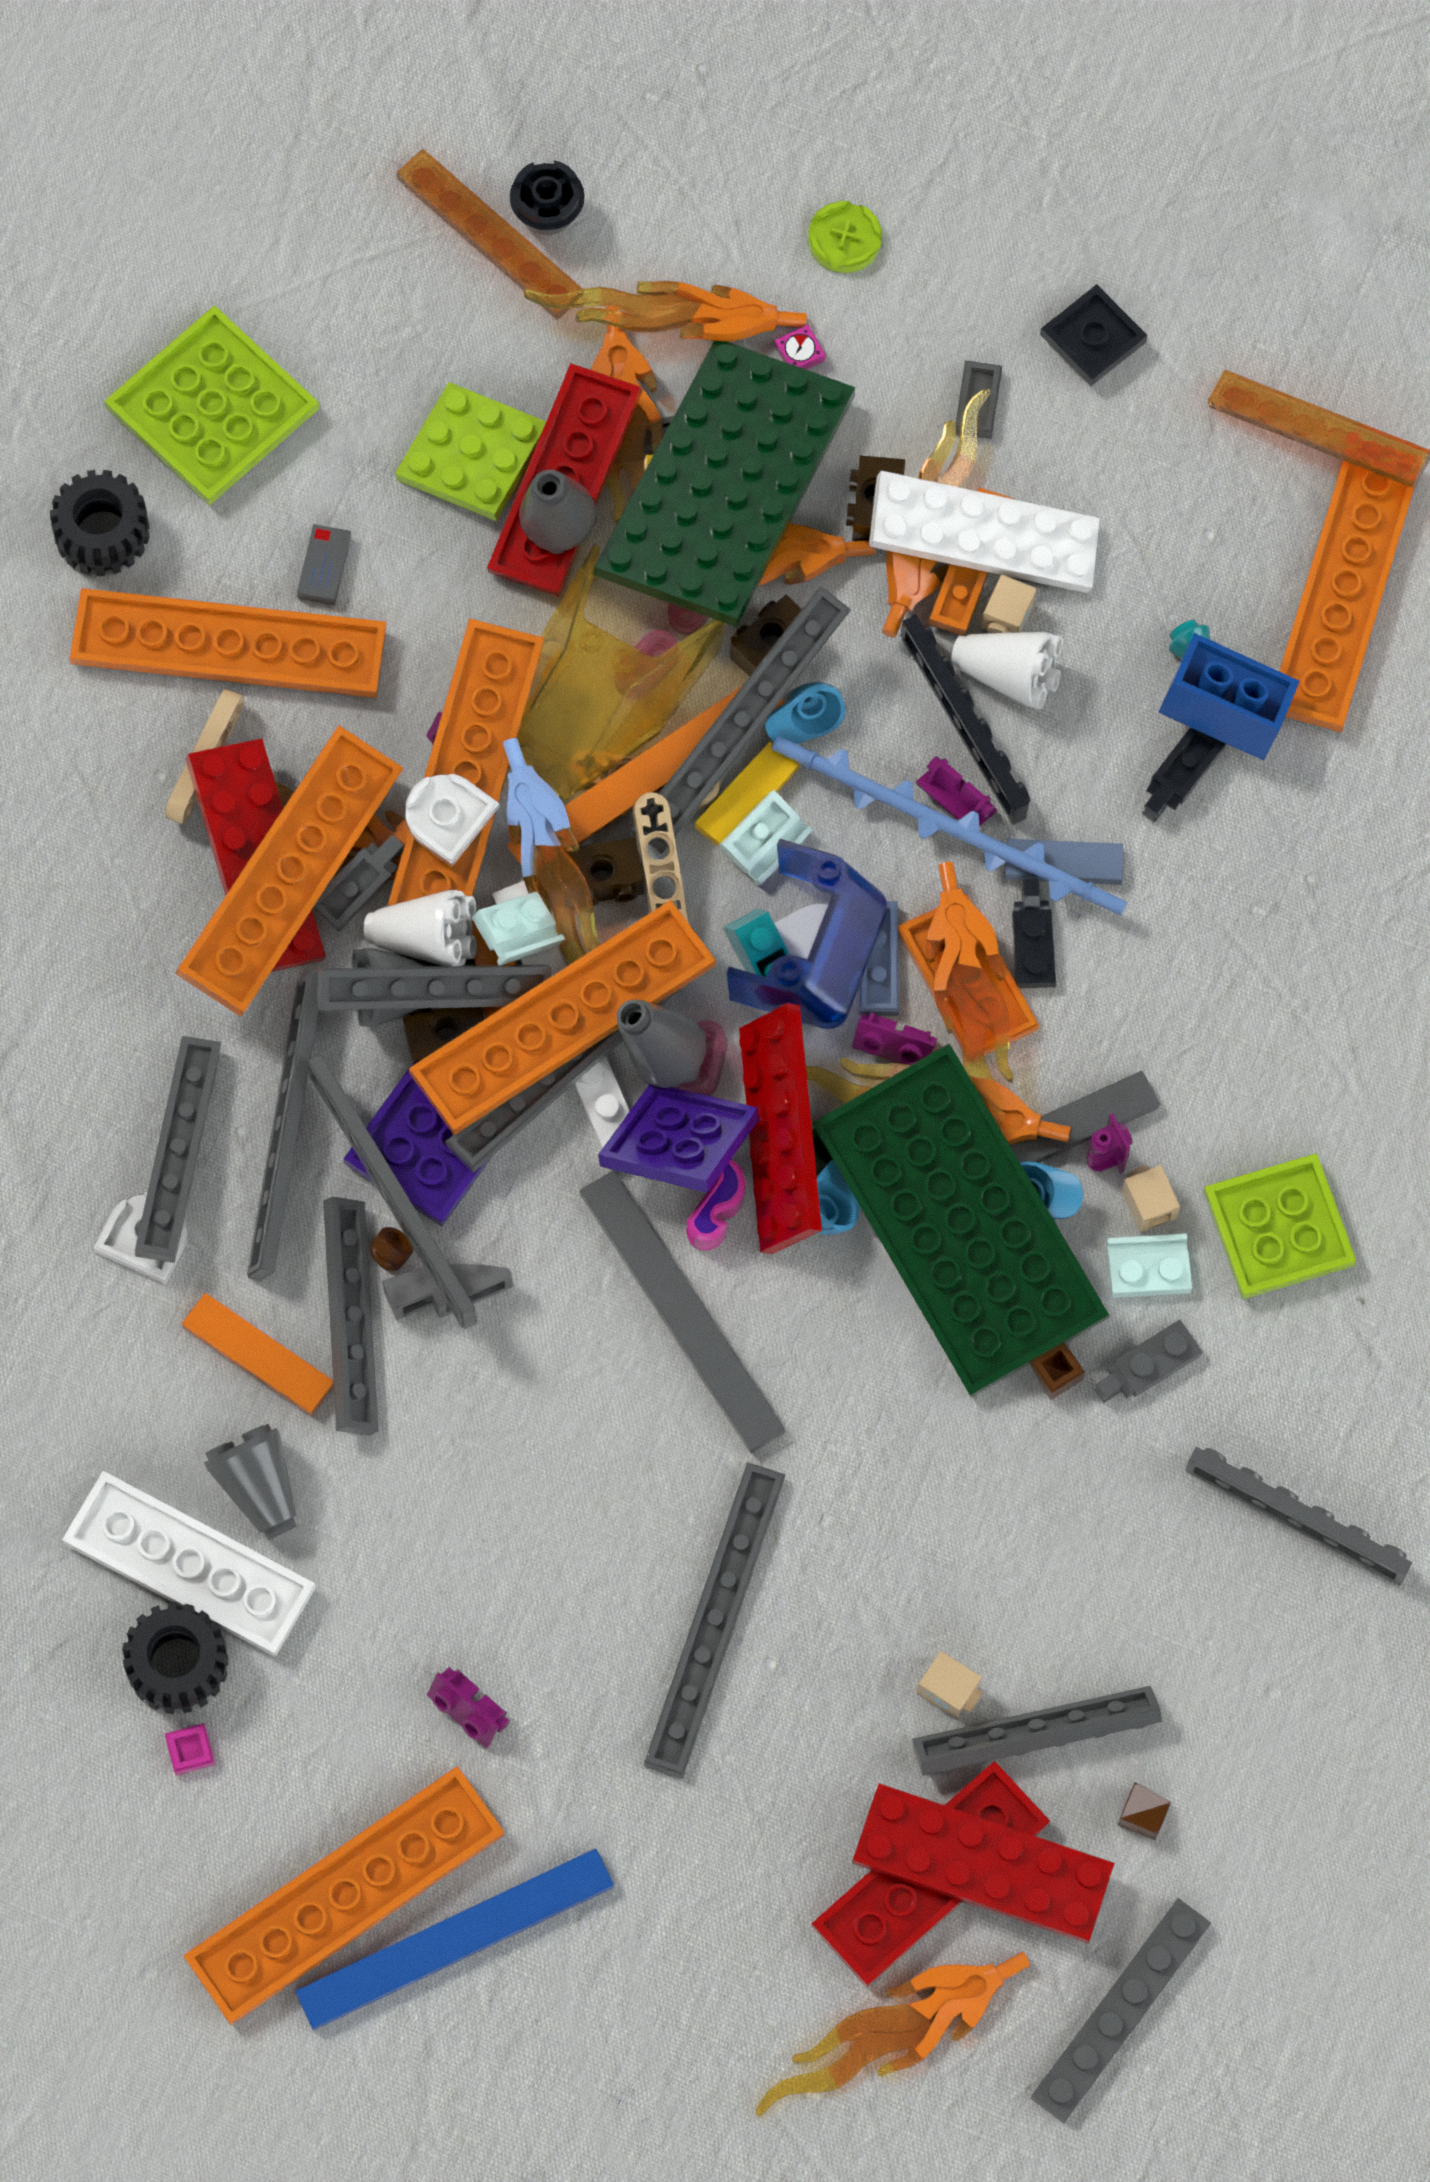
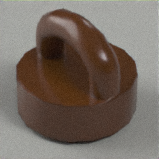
(391, 1249)

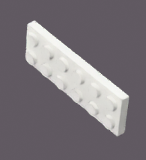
(984, 532)
(189, 1563)

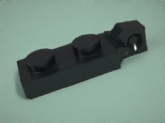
(1181, 772)
(1033, 939)

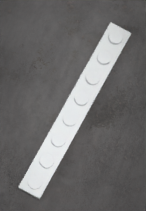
(598, 1087)

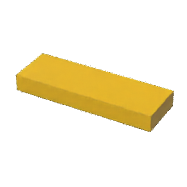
(762, 775)

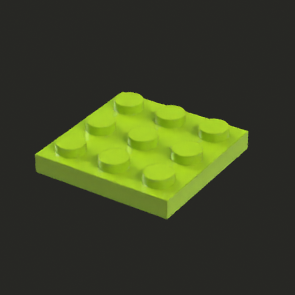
(471, 451)
(1279, 1226)

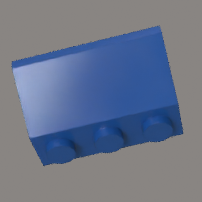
(1229, 696)

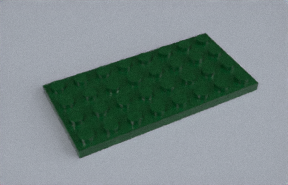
(725, 482)
(960, 1220)

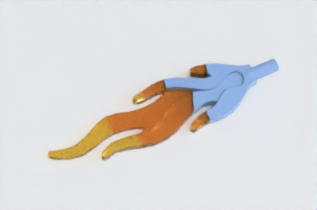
(531, 817)

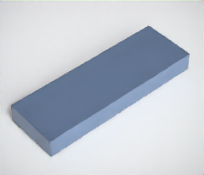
(1084, 860)
(881, 978)

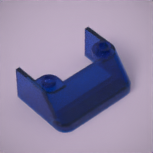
(841, 950)

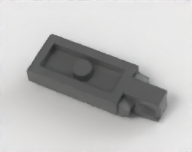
(359, 882)
(1149, 1363)

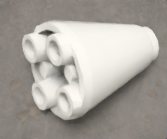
(1012, 663)
(426, 928)

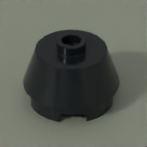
(547, 197)

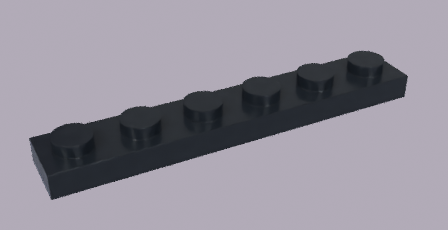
(958, 707)

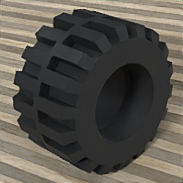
(95, 495)
(166, 1626)

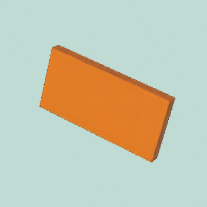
(1022, 1020)

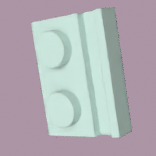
(756, 837)
(518, 928)
(1149, 1265)

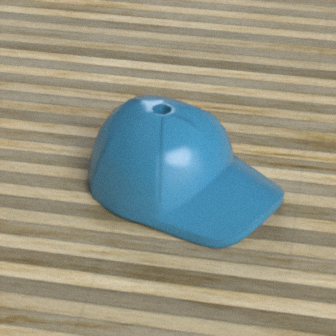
(807, 714)
(1057, 1189)
(836, 1200)

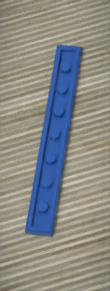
(454, 1939)

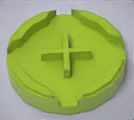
(844, 237)

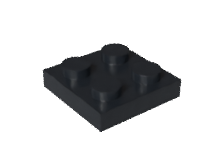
(1093, 335)

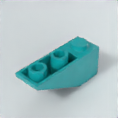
(756, 941)

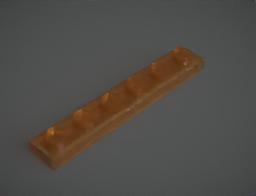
(484, 228)
(1319, 428)

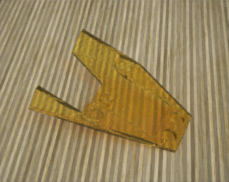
(599, 695)

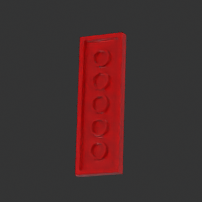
(580, 443)
(238, 810)
(783, 1136)
(983, 1863)
(888, 1916)

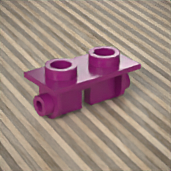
(953, 793)
(879, 1037)
(1109, 1147)
(453, 1694)

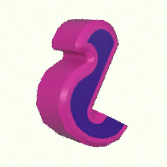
(707, 1222)

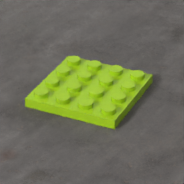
(211, 405)

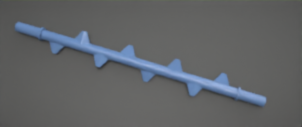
(965, 829)

